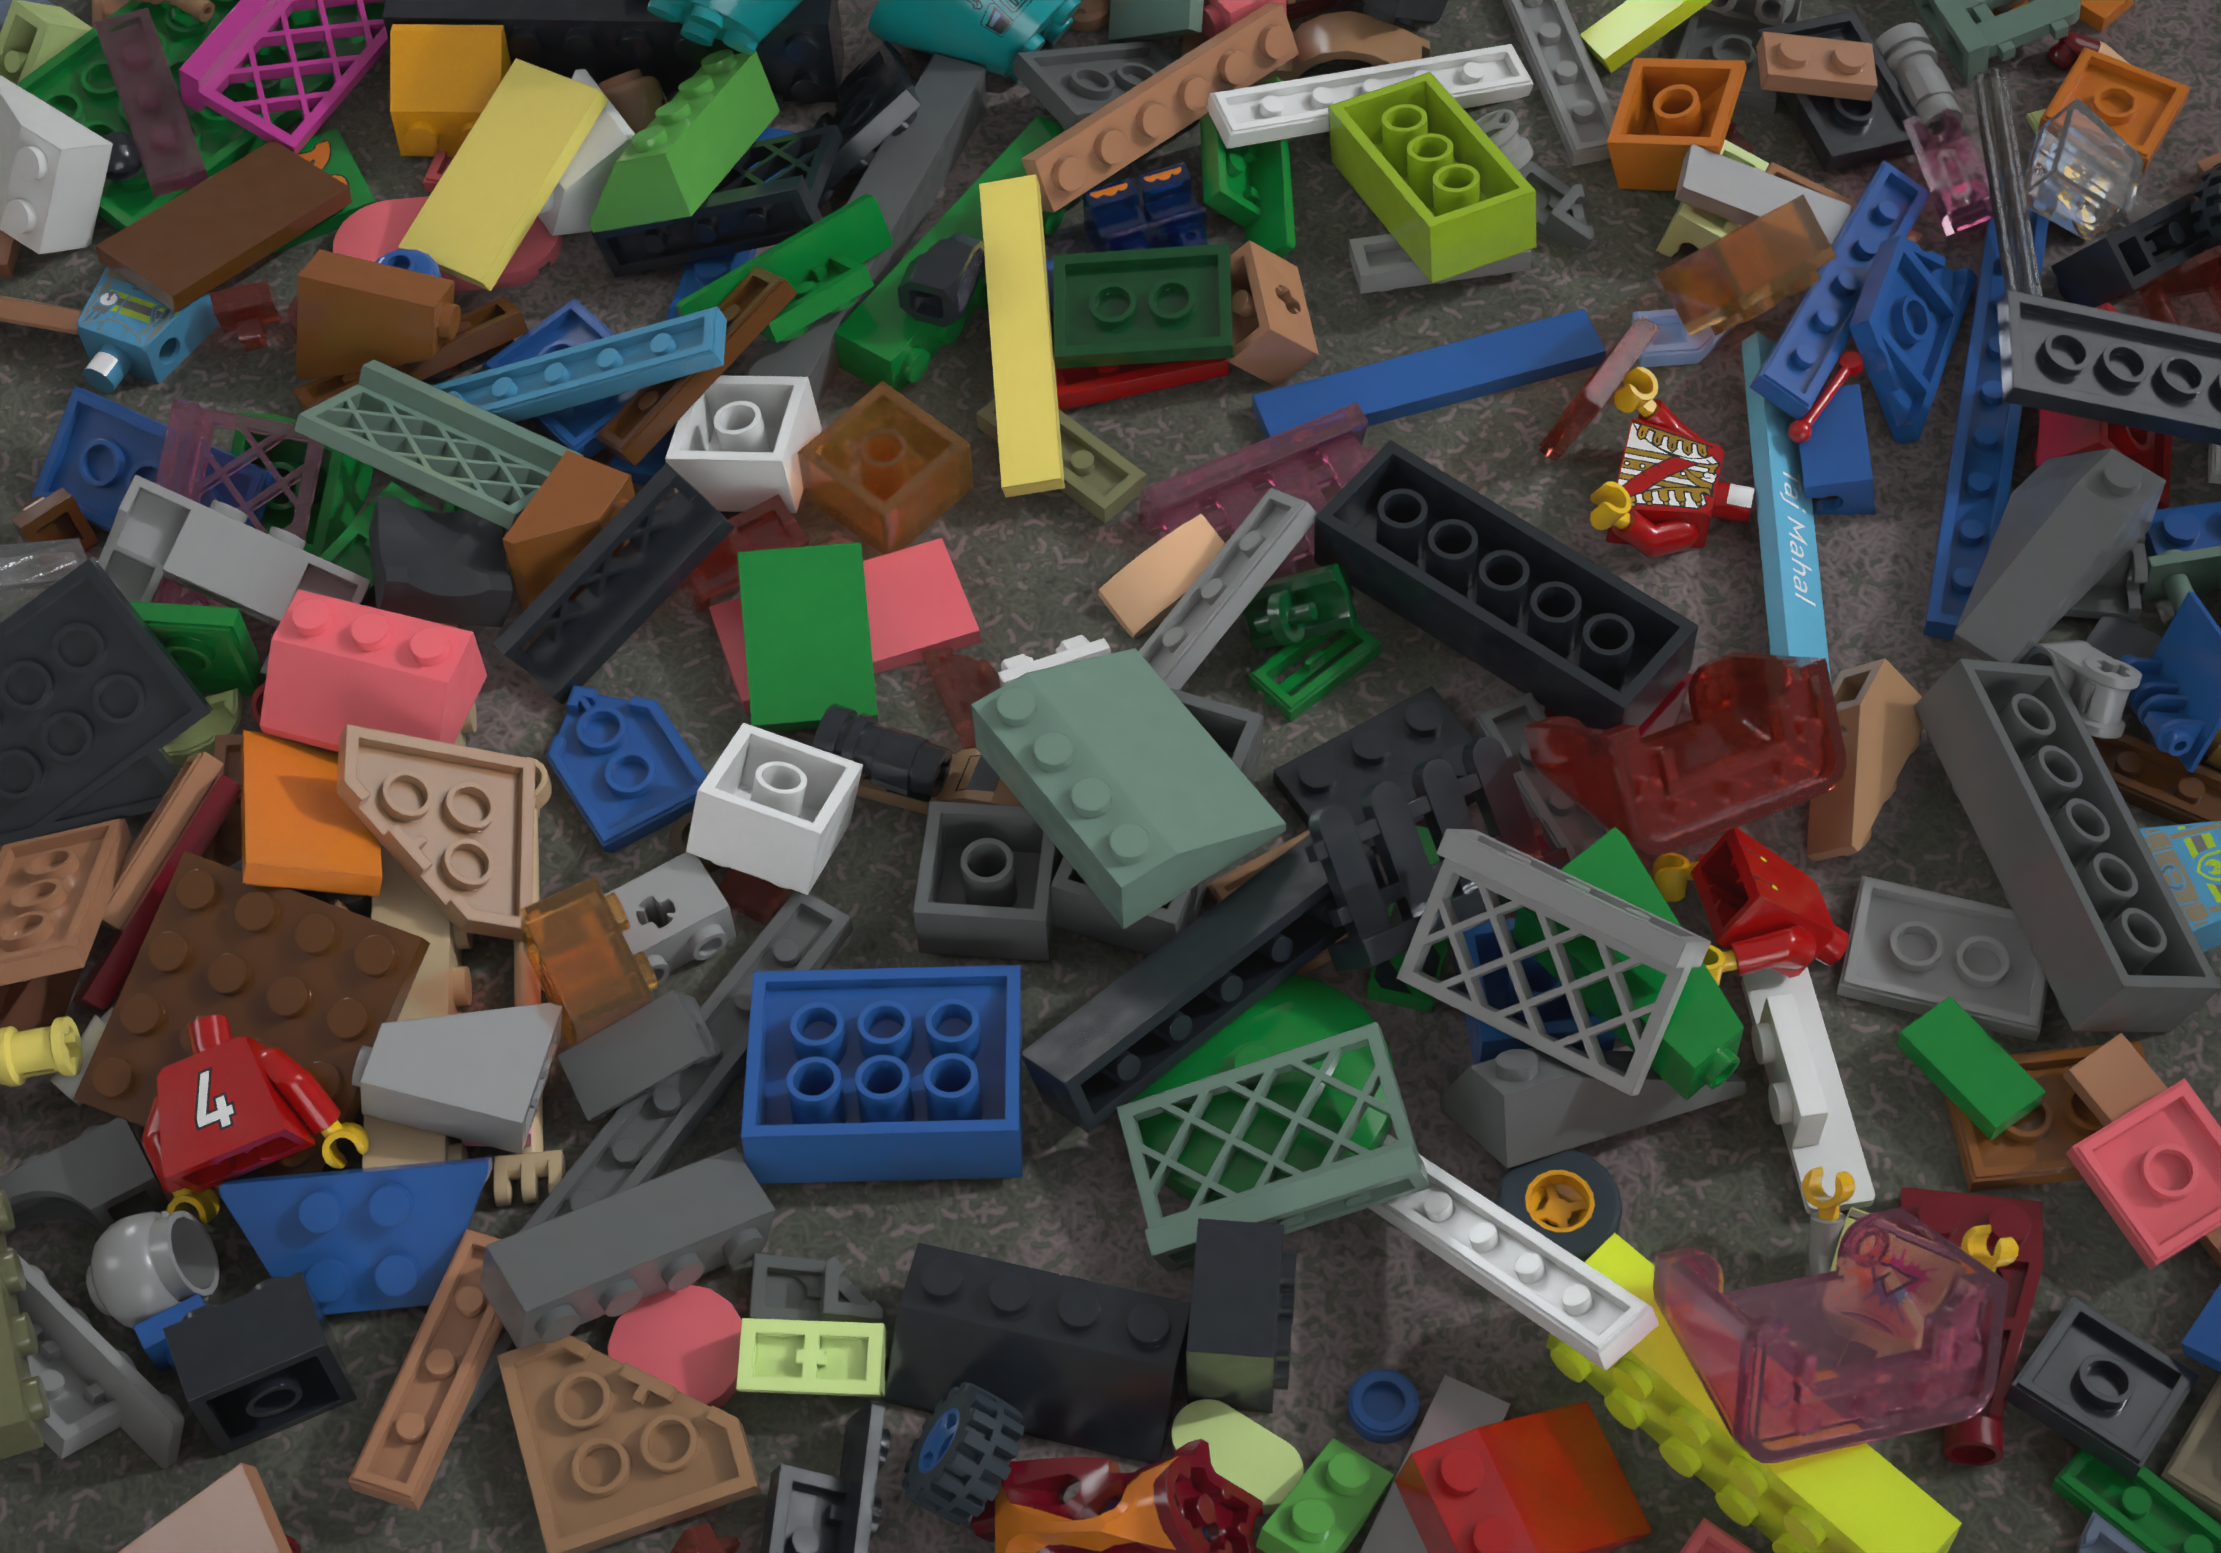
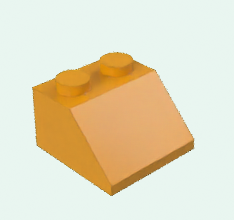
(442, 82)

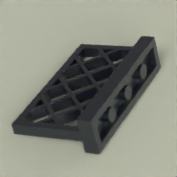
(741, 214)

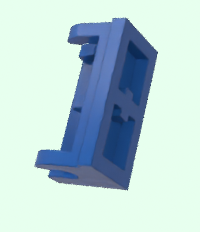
(1838, 457)

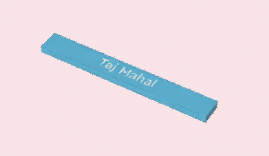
(1784, 523)

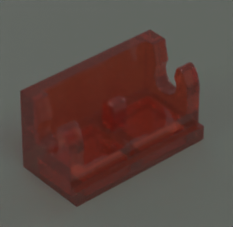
(758, 528)

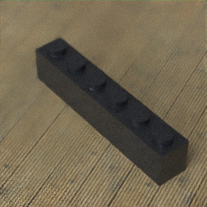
(1187, 990)

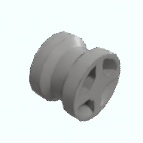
(1502, 129)

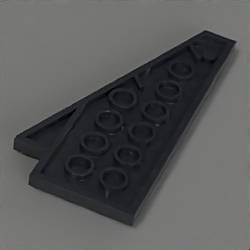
(85, 709)

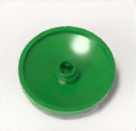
(1283, 1020)

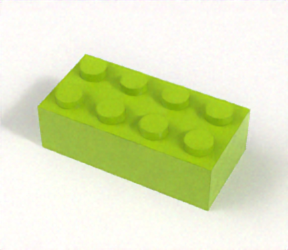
(1432, 177)

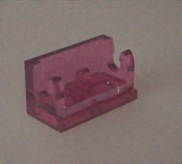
(1951, 173)

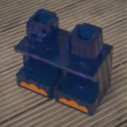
(1152, 216)

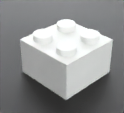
(745, 440)
(774, 808)

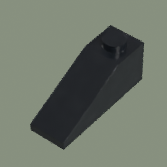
(2131, 255)

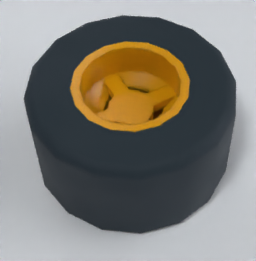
(1562, 1190)

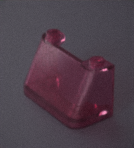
(1843, 1355)

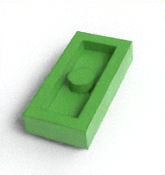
(1327, 1504)

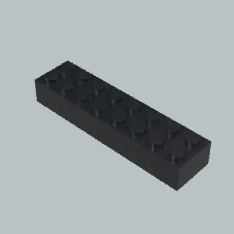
(617, 36)

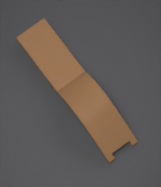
(1340, 36)

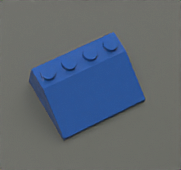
(884, 1075)

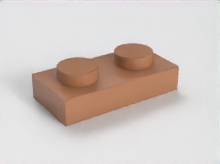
(1816, 66)

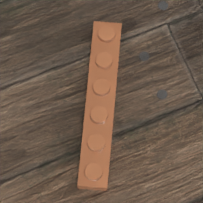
(1160, 106)

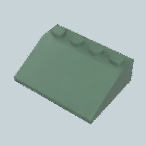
(1122, 779)

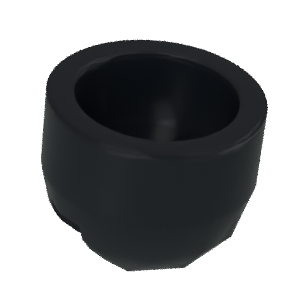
(124, 157)

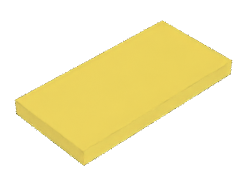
(504, 173)

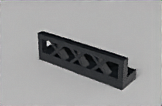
(619, 588)

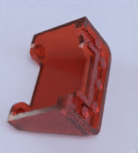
(1756, 745)

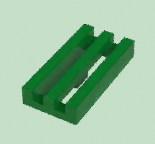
(1322, 685)

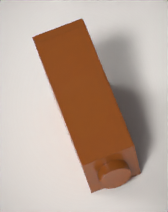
(368, 312)

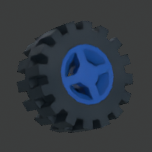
(963, 1454)

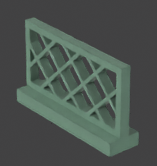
(435, 442)
(1295, 1201)

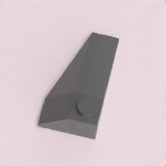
(1539, 1106)

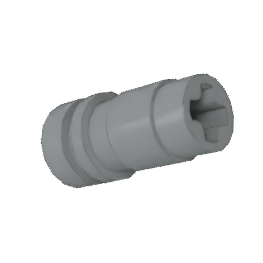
(1916, 70)

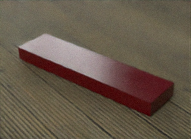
(122, 949)

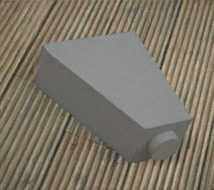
(462, 1072)

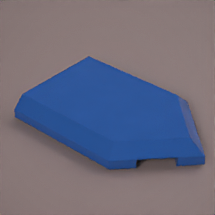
(623, 766)

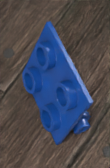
(2182, 685)

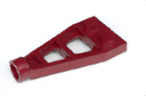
(1951, 1215)

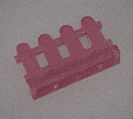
(1277, 462)

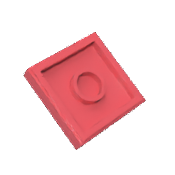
(2157, 1172)

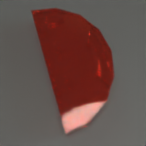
(959, 684)

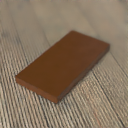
(223, 225)

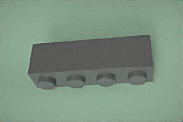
(626, 1248)

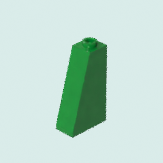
(1703, 1029)

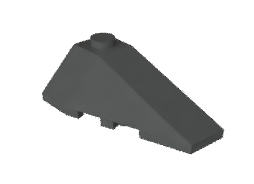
(2053, 547)

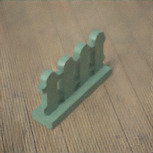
(1972, 44)

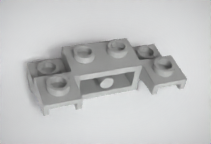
(215, 555)

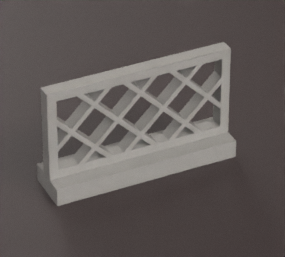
(1586, 912)

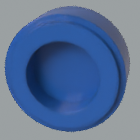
(1382, 1406)

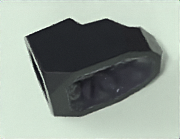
(942, 280)

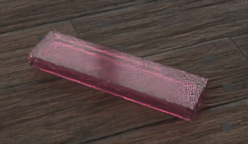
(151, 102)

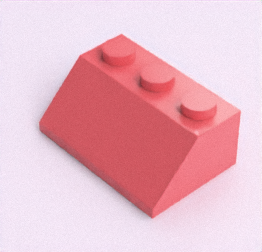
(368, 670)

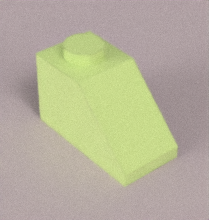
(34, 36)

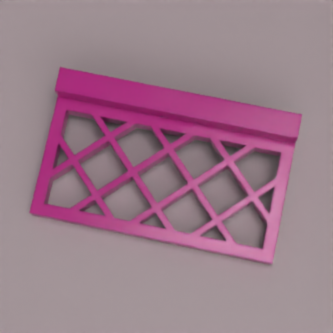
(253, 26)

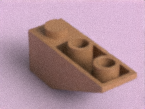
(1878, 737)

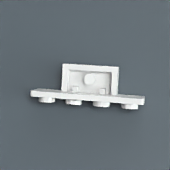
(1805, 1082)

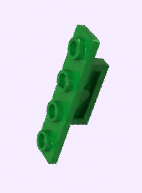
(1250, 186)
(817, 262)

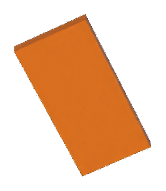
(297, 824)

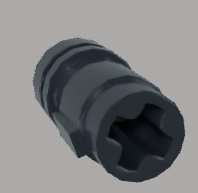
(888, 755)

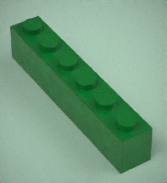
(885, 341)

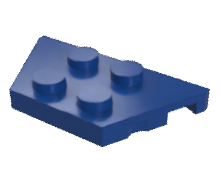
(1908, 329)
(364, 1232)

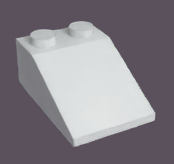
(48, 173)

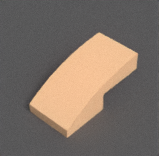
(1160, 576)

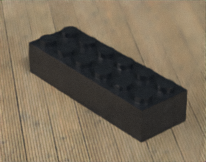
(1503, 592)

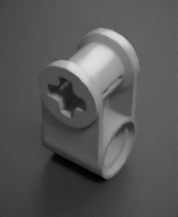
(2092, 680)

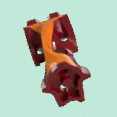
(1118, 1512)

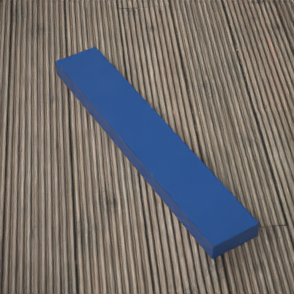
(1822, 317)
(1439, 374)

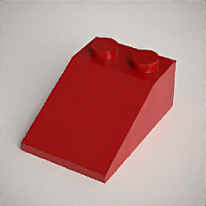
(1523, 1488)

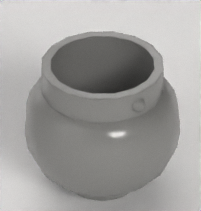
(151, 1265)

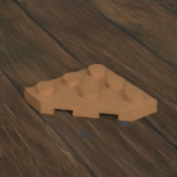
(450, 819)
(617, 1446)

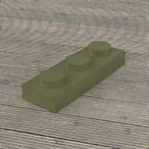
(1092, 470)

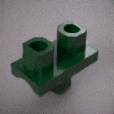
(1301, 607)

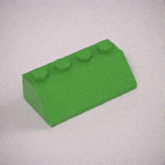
(689, 144)

